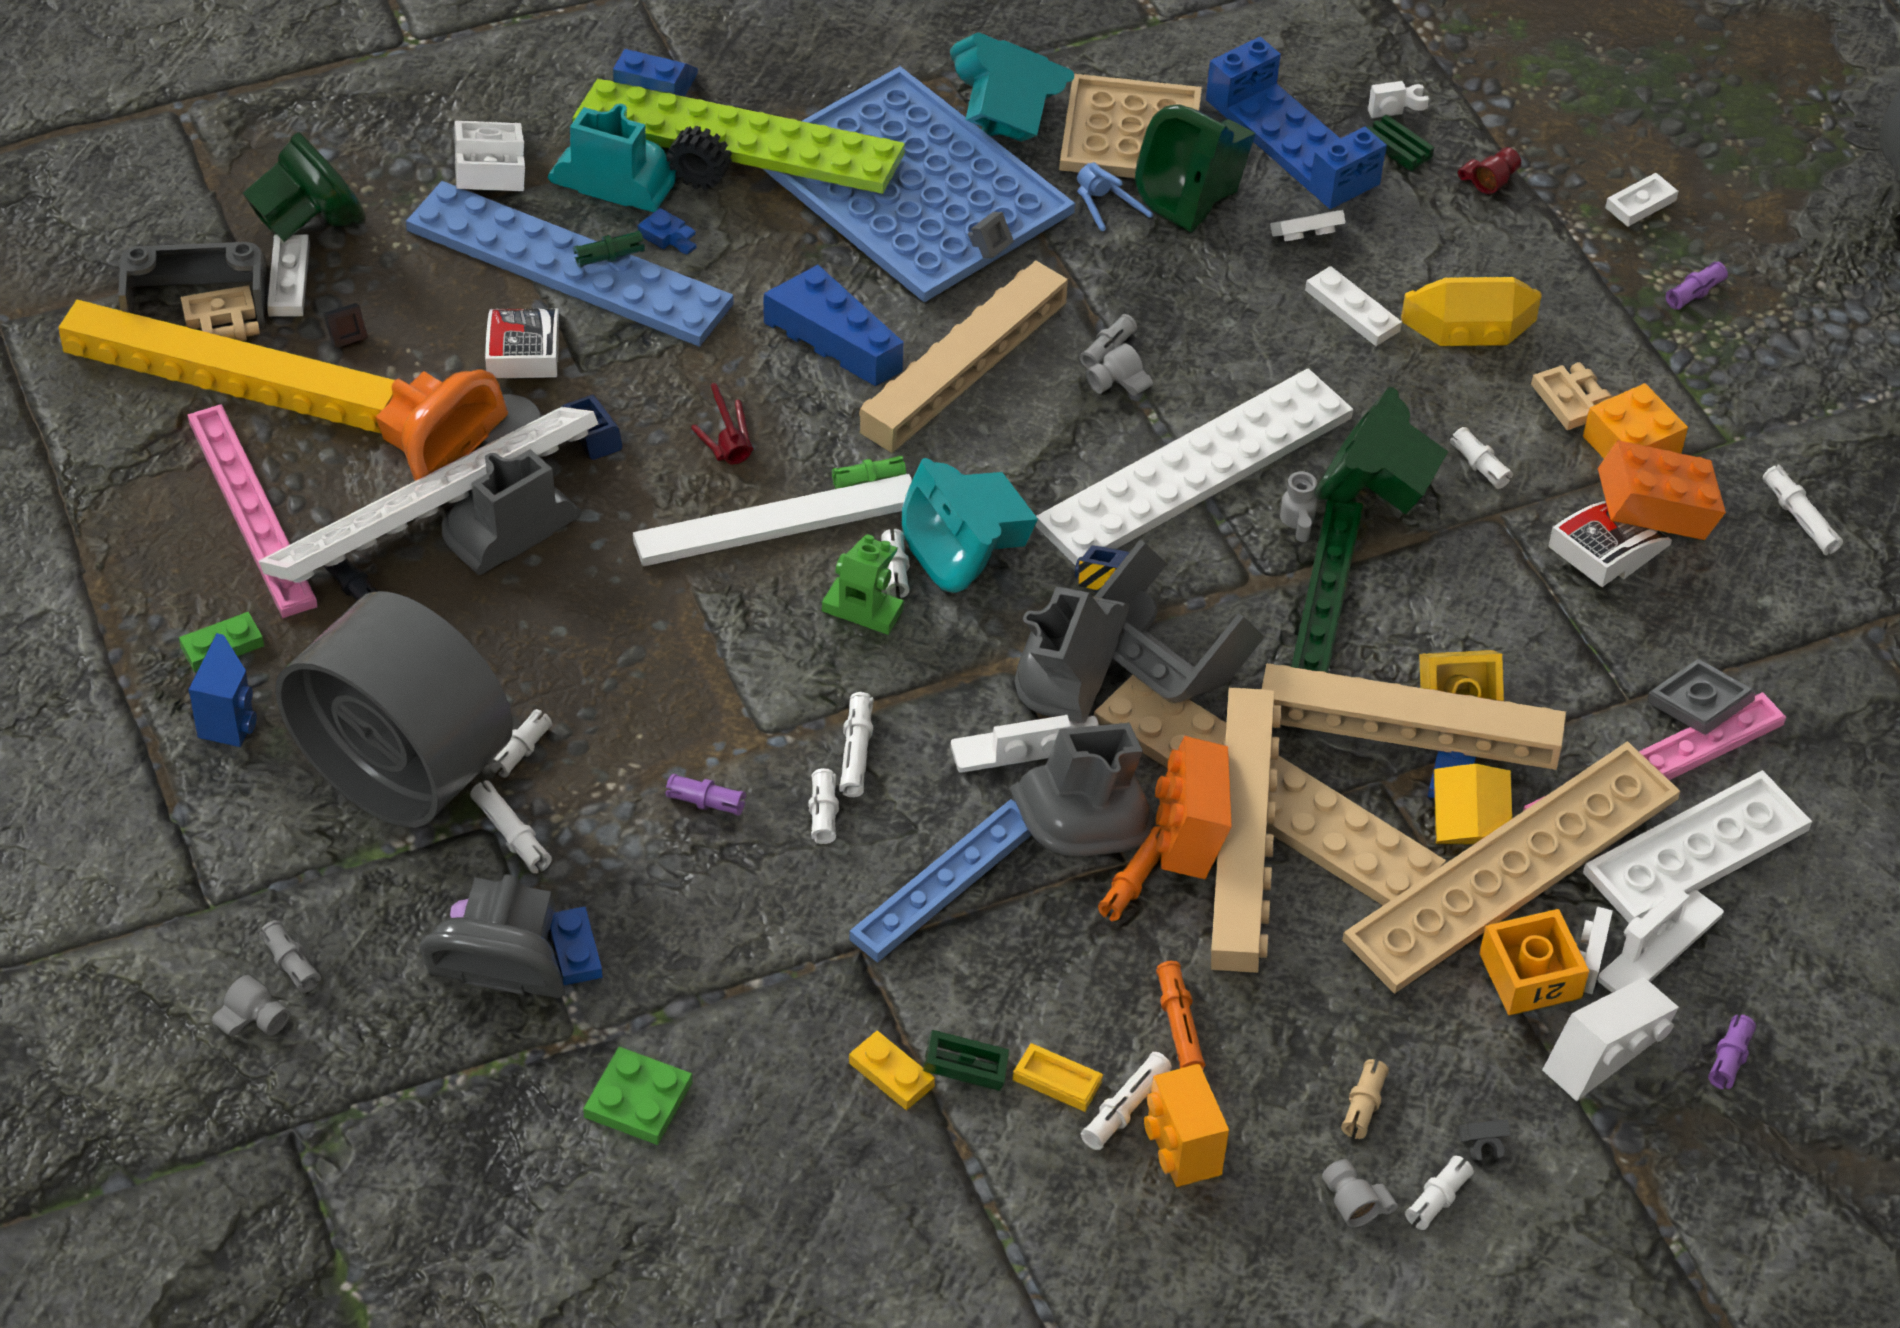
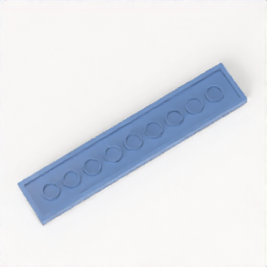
(546, 256)

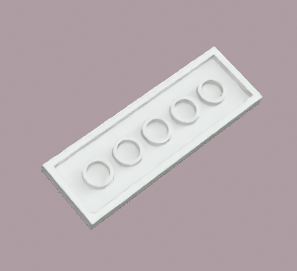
(1698, 845)

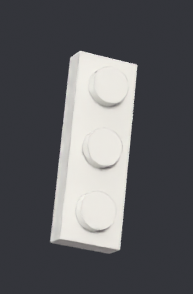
(288, 276)
(1353, 306)

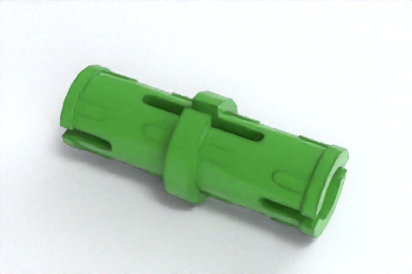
(868, 472)

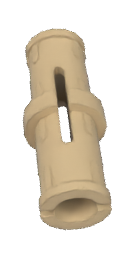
(1365, 1099)

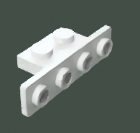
(1012, 743)
(1660, 937)

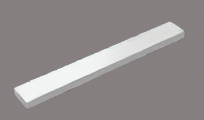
(771, 520)

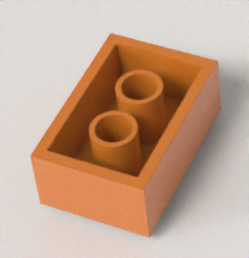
(1661, 490)
(1193, 807)

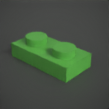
(239, 631)

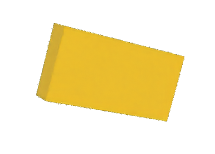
(1057, 1077)

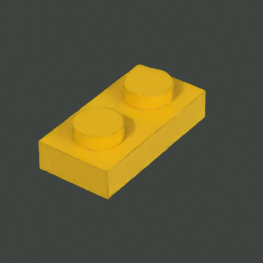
(891, 1070)

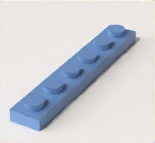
(940, 882)

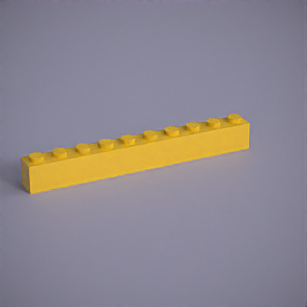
(225, 365)

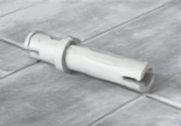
(1794, 499)
(858, 731)
(519, 836)
(1116, 1111)

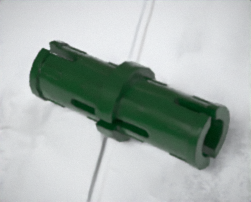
(609, 249)

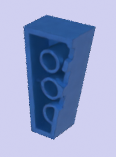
(836, 324)

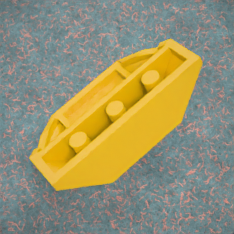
(1472, 310)

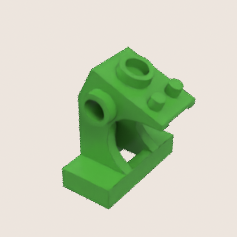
(858, 590)

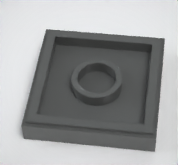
(1701, 696)

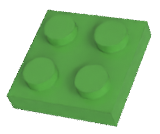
(638, 1095)

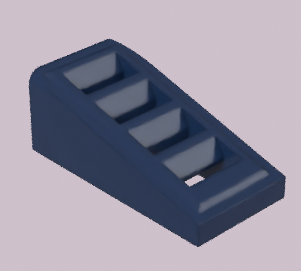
(602, 438)

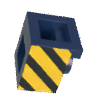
(1098, 566)

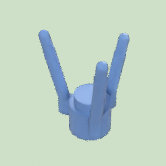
(1098, 182)

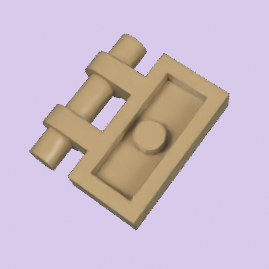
(220, 308)
(1566, 393)

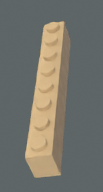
(962, 356)
(1416, 716)
(1241, 860)

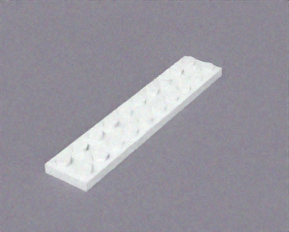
(1195, 466)
(421, 497)

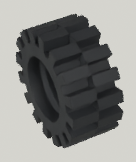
(705, 146)

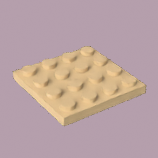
(1110, 120)

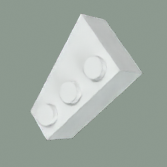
(1608, 1036)

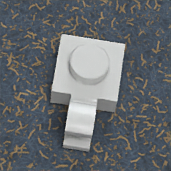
(1393, 97)

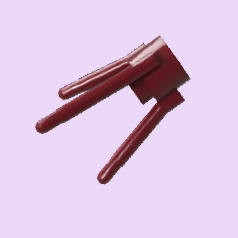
(732, 443)

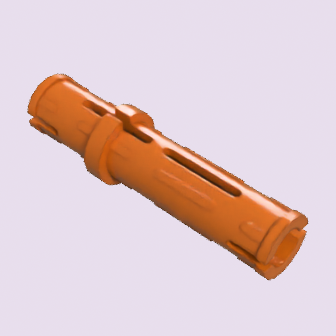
(1128, 884)
(1177, 1004)

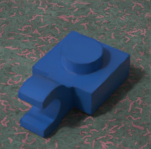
(666, 229)

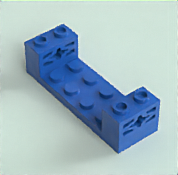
(1247, 92)

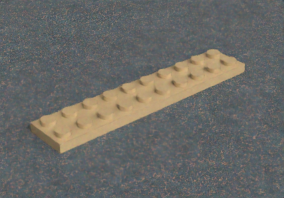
(1307, 812)
(1510, 867)

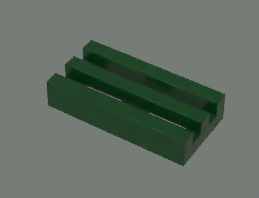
(1401, 139)
(965, 1066)

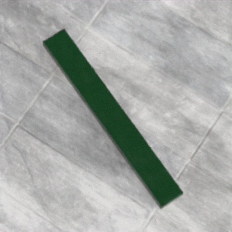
(1327, 586)

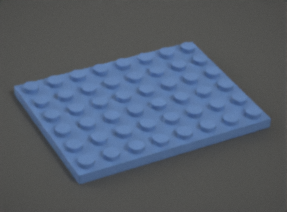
(938, 192)

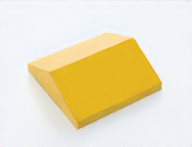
(1470, 802)

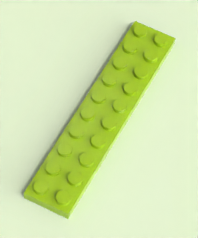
(758, 137)

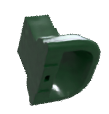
(1190, 163)
(300, 189)
(1384, 456)

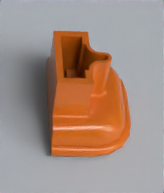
(440, 419)

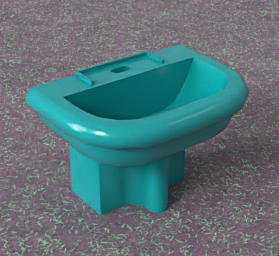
(1006, 84)
(614, 161)
(959, 521)

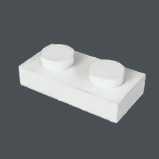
(1641, 199)
(1294, 228)
(1595, 936)

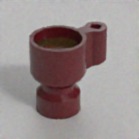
(1492, 171)

